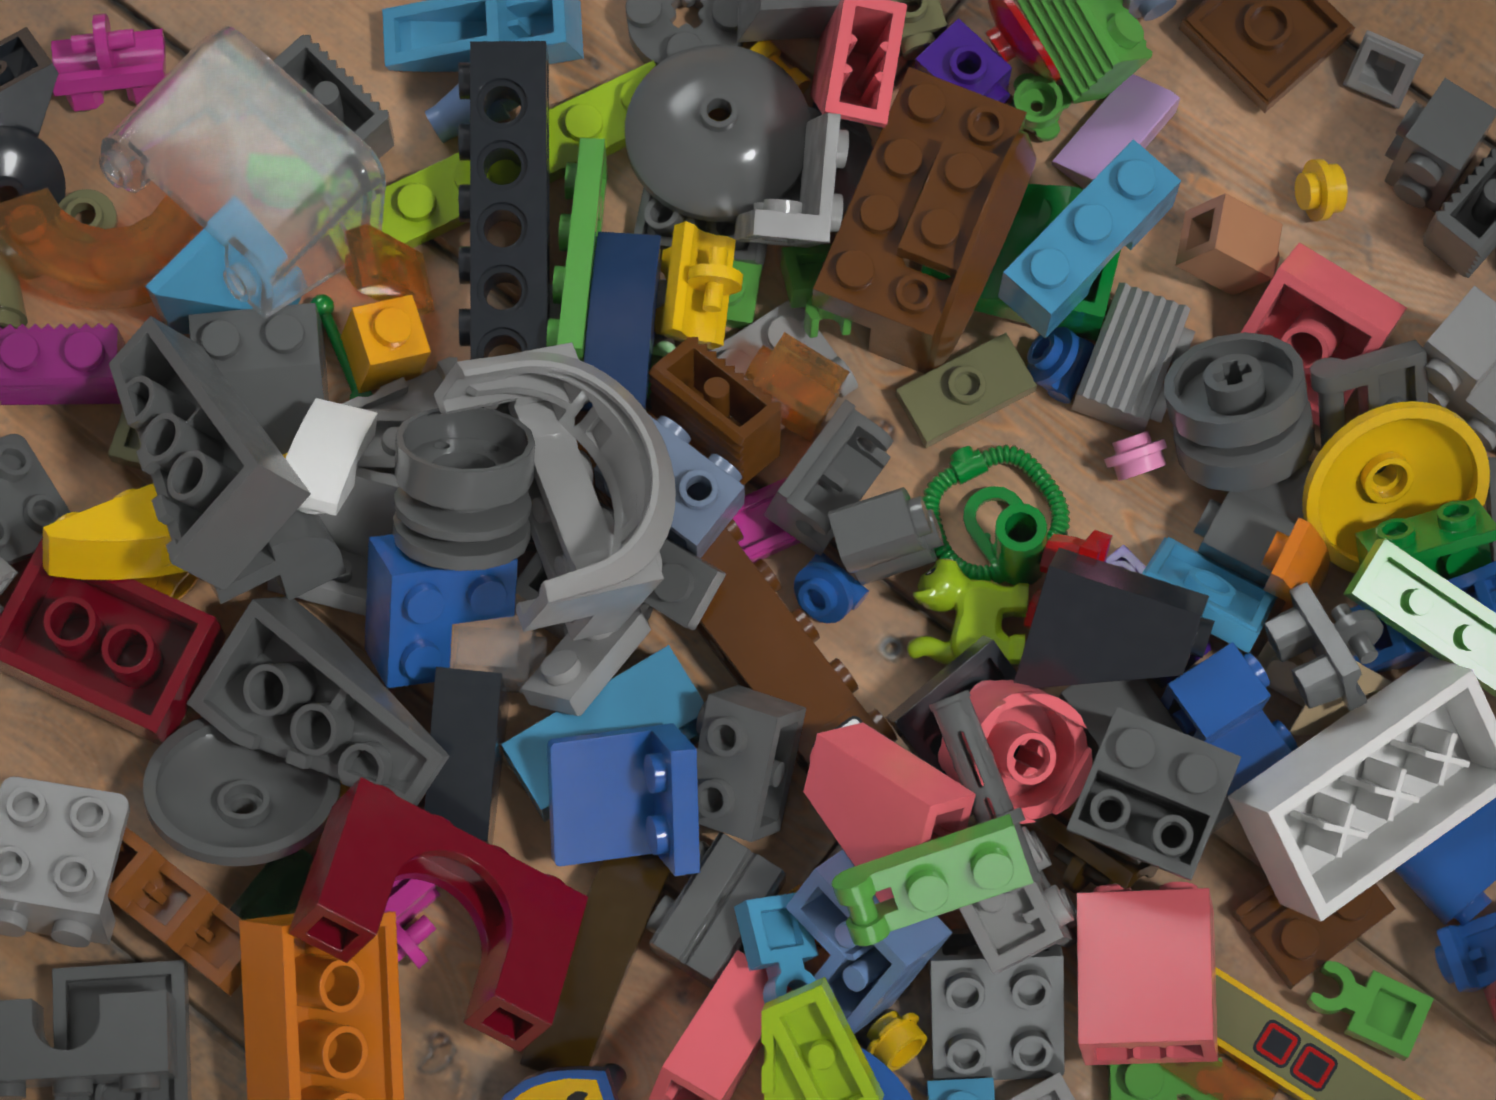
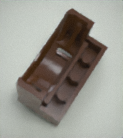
(933, 194)

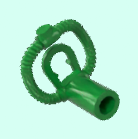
(1018, 529)

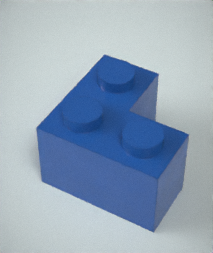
(415, 606)
(1224, 706)

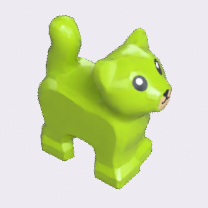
(978, 609)

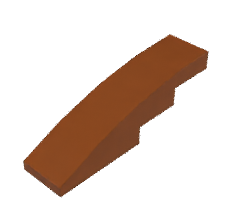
(177, 912)

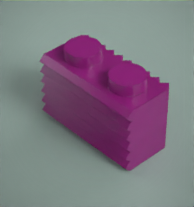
(58, 364)

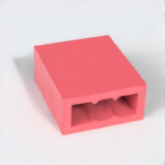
(1146, 975)

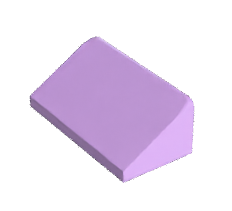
(1130, 112)

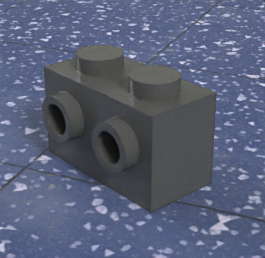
(1437, 145)
(746, 761)

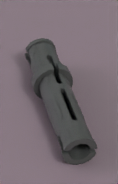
(958, 716)

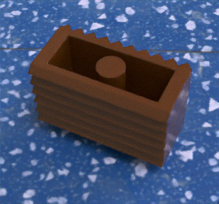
(716, 407)

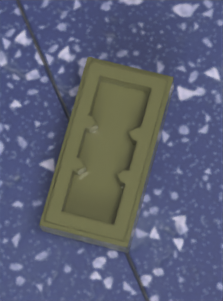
(965, 390)

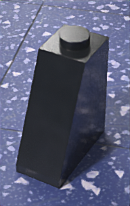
(1110, 626)
(470, 726)

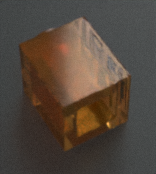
(800, 380)

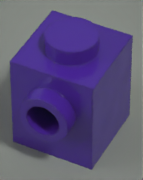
(966, 62)

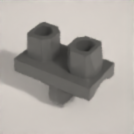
(1335, 669)

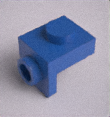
(1468, 953)

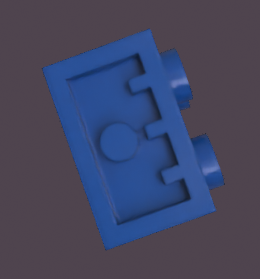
(625, 797)

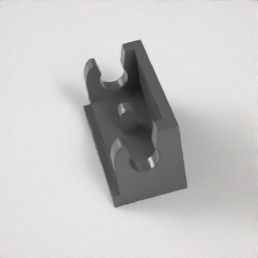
(830, 476)

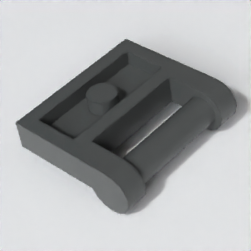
(1381, 379)

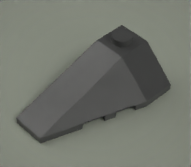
(308, 698)

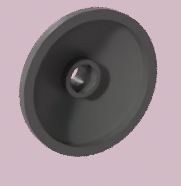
(710, 165)
(232, 800)

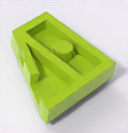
(813, 1049)

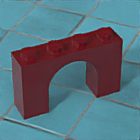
(521, 914)

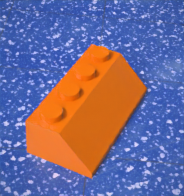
(320, 1022)

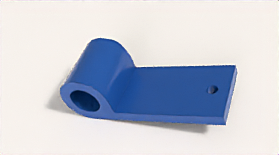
(1456, 868)

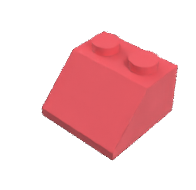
(1323, 313)

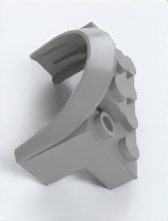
(592, 565)

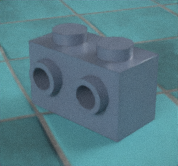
(705, 490)

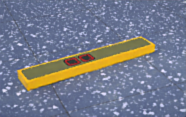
(1292, 1052)

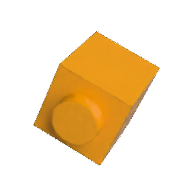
(385, 342)

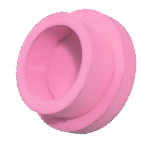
(1136, 455)

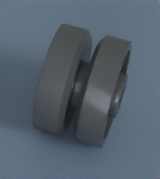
(1240, 412)

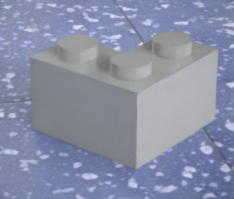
(1464, 364)

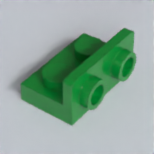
(1445, 540)

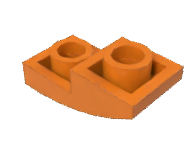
(1295, 561)

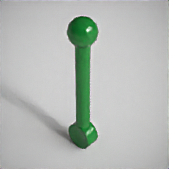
(325, 308)

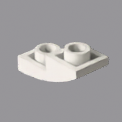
(328, 453)

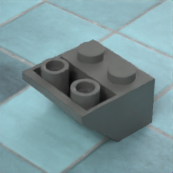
(1154, 793)

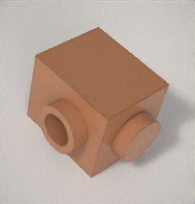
(1229, 244)

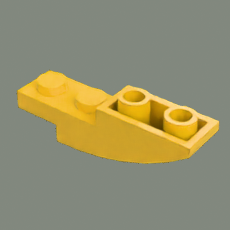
(110, 540)

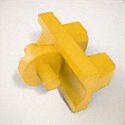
(698, 286)

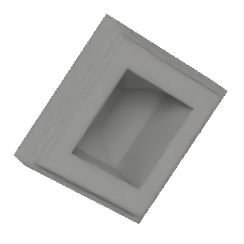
(1383, 69)

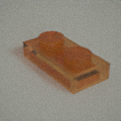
(386, 267)

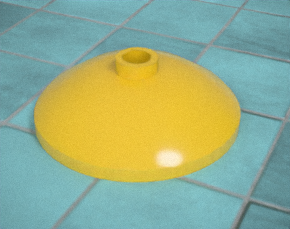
(1428, 459)

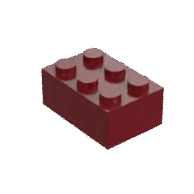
(108, 647)

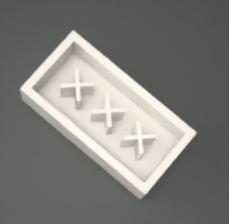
(1372, 788)

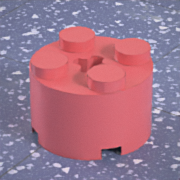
(1052, 742)

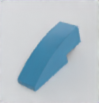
(439, 32)

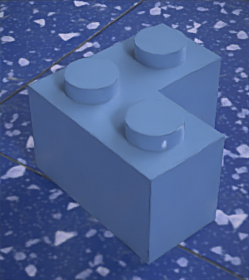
(862, 977)

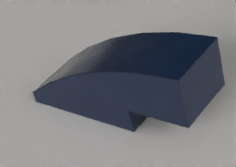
(624, 309)

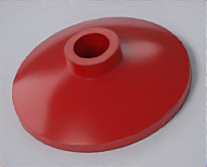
(1015, 38)

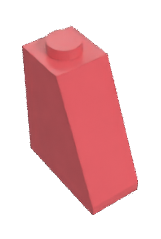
(859, 60)
(881, 795)
(719, 1039)

